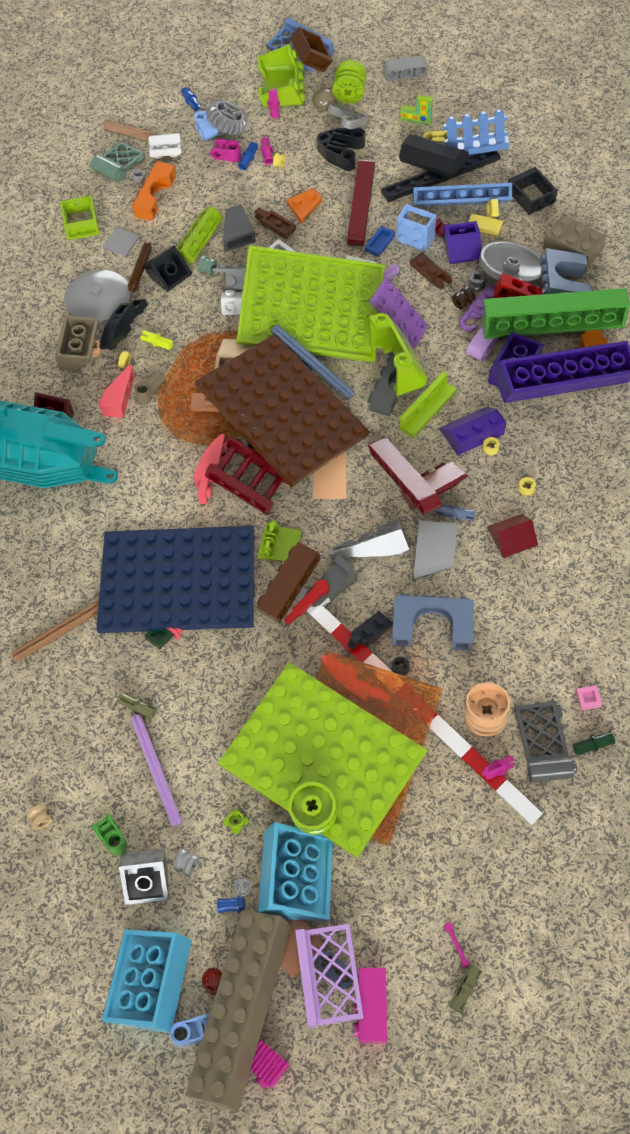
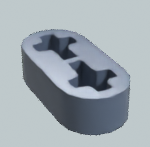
(331, 974)

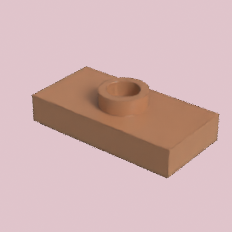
(201, 403)

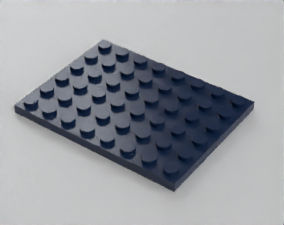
(177, 579)

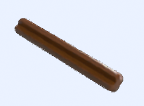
(138, 269)

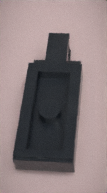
(369, 630)

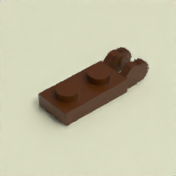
(430, 270)

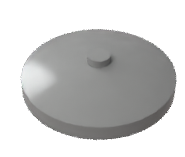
(512, 260)
(96, 295)

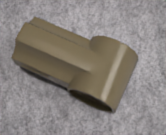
(146, 389)

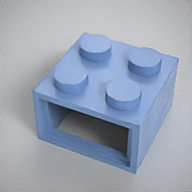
(414, 233)

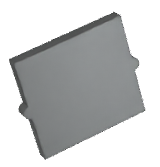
(121, 242)

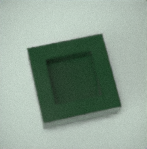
(158, 638)

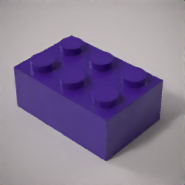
(515, 347)

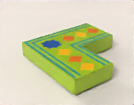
(421, 113)

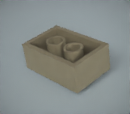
(575, 238)

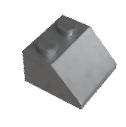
(144, 876)

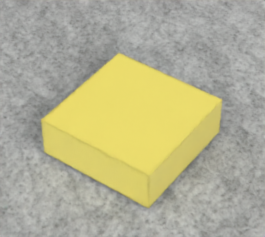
(492, 208)

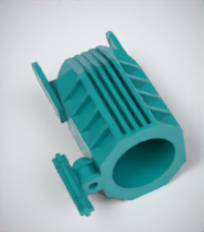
(47, 448)

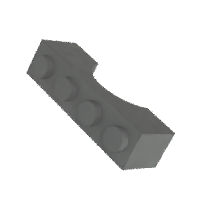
(384, 398)

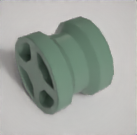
(207, 265)

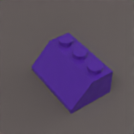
(474, 429)

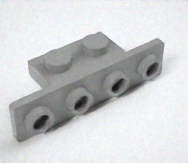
(234, 276)

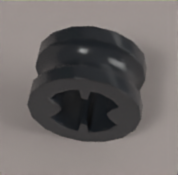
(397, 660)

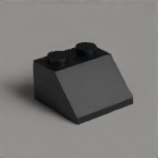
(167, 268)

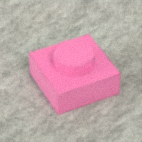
(588, 697)

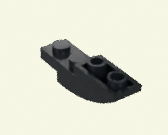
(119, 323)

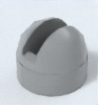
(138, 176)

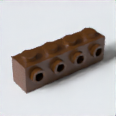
(288, 582)

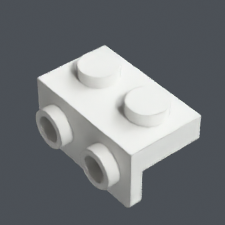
(165, 145)
(231, 302)

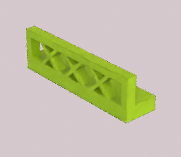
(199, 233)
(426, 406)

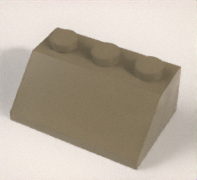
(76, 342)

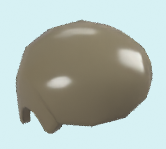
(322, 99)

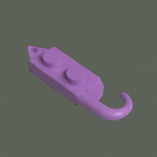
(476, 308)

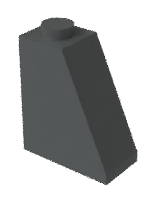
(237, 229)

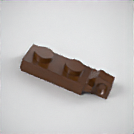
(275, 222)

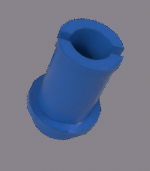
(231, 904)

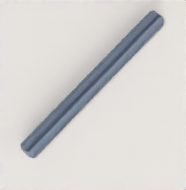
(313, 362)

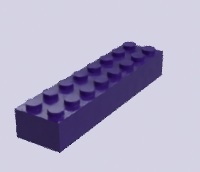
(563, 371)

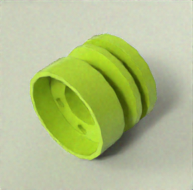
(349, 81)

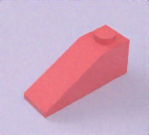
(117, 394)

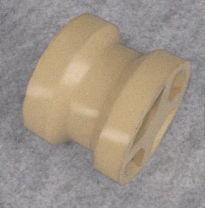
(39, 817)

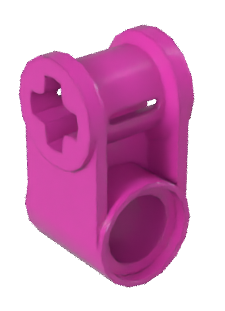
(227, 149)

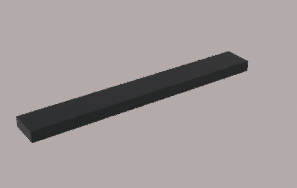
(430, 178)

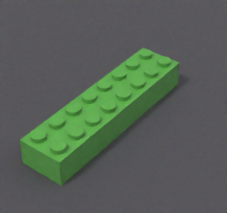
(555, 313)

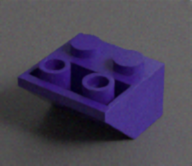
(462, 242)

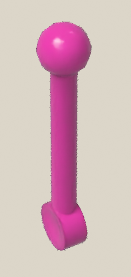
(449, 928)

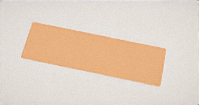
(330, 480)

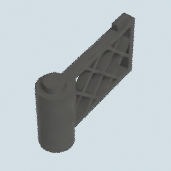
(552, 765)

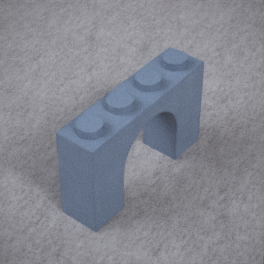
(562, 263)
(456, 611)

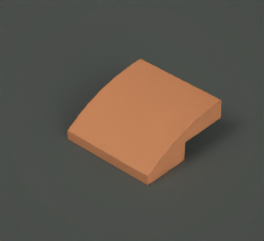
(290, 958)

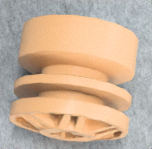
(487, 699)

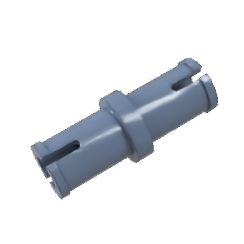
(456, 512)

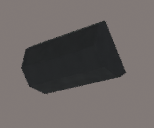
(432, 155)

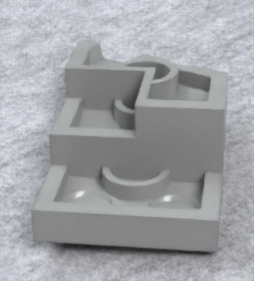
(434, 547)

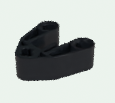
(334, 145)

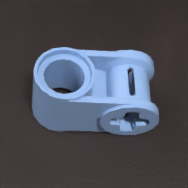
(204, 127)
(194, 1030)

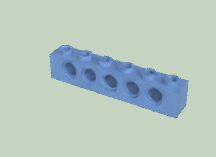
(461, 194)

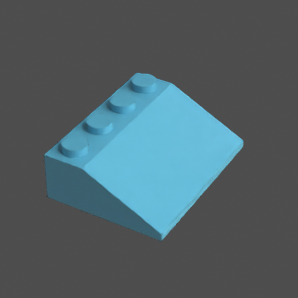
(295, 874)
(147, 980)

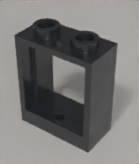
(528, 178)

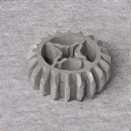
(226, 117)

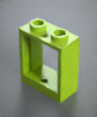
(82, 228)

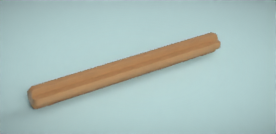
(55, 632)

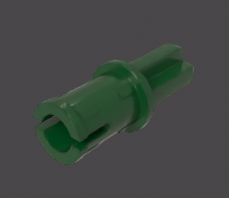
(594, 743)

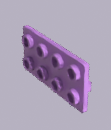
(391, 302)

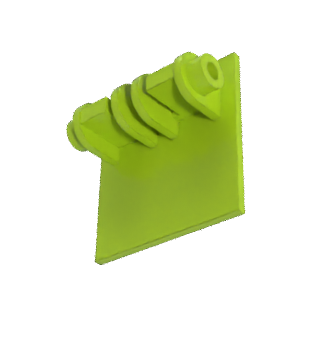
(277, 541)

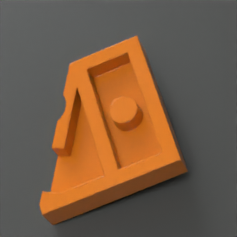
(304, 203)

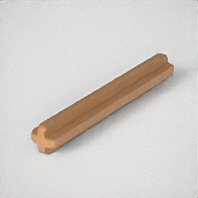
(128, 130)

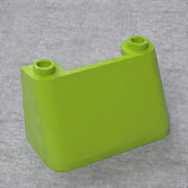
(389, 337)

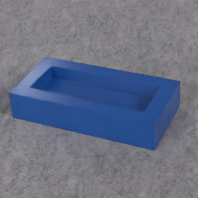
(379, 241)

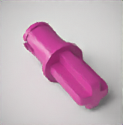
(273, 103)
(266, 150)
(498, 767)

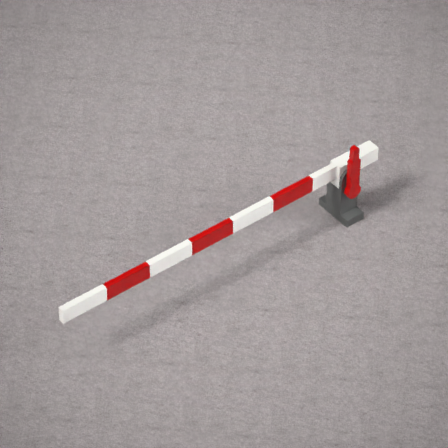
(314, 603)

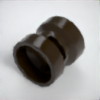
(465, 296)

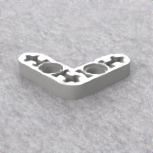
(350, 118)

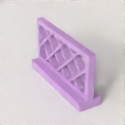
(309, 978)

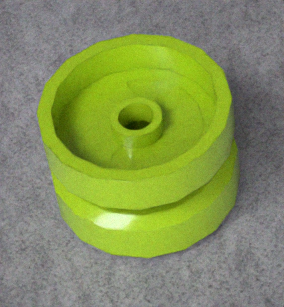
(311, 795)

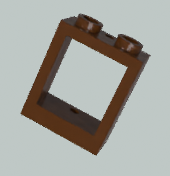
(311, 49)

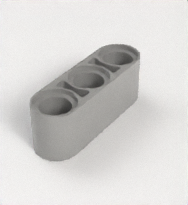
(405, 68)

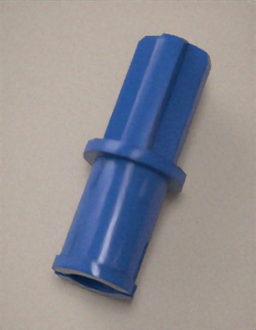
(190, 99)
(248, 156)

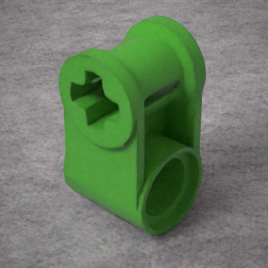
(108, 833)

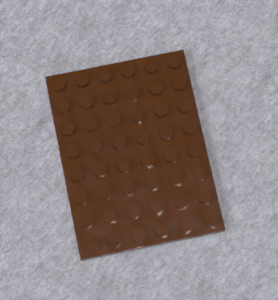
(282, 409)

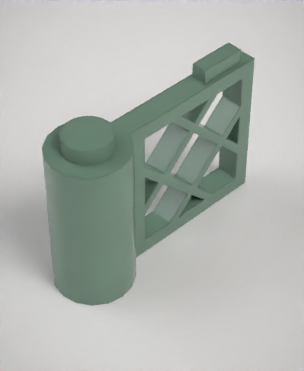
(111, 167)

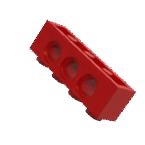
(512, 287)

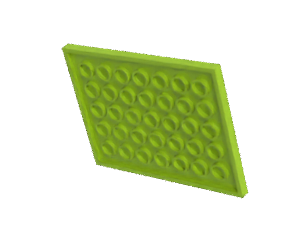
(313, 299)
(319, 736)

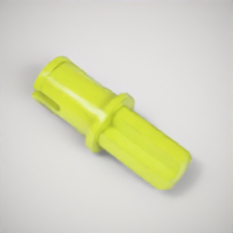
(157, 340)

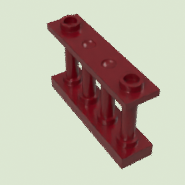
(232, 483)

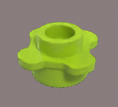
(235, 815)

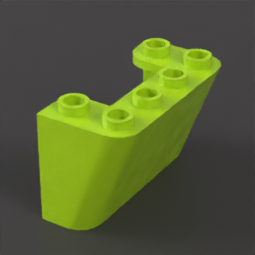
(283, 73)

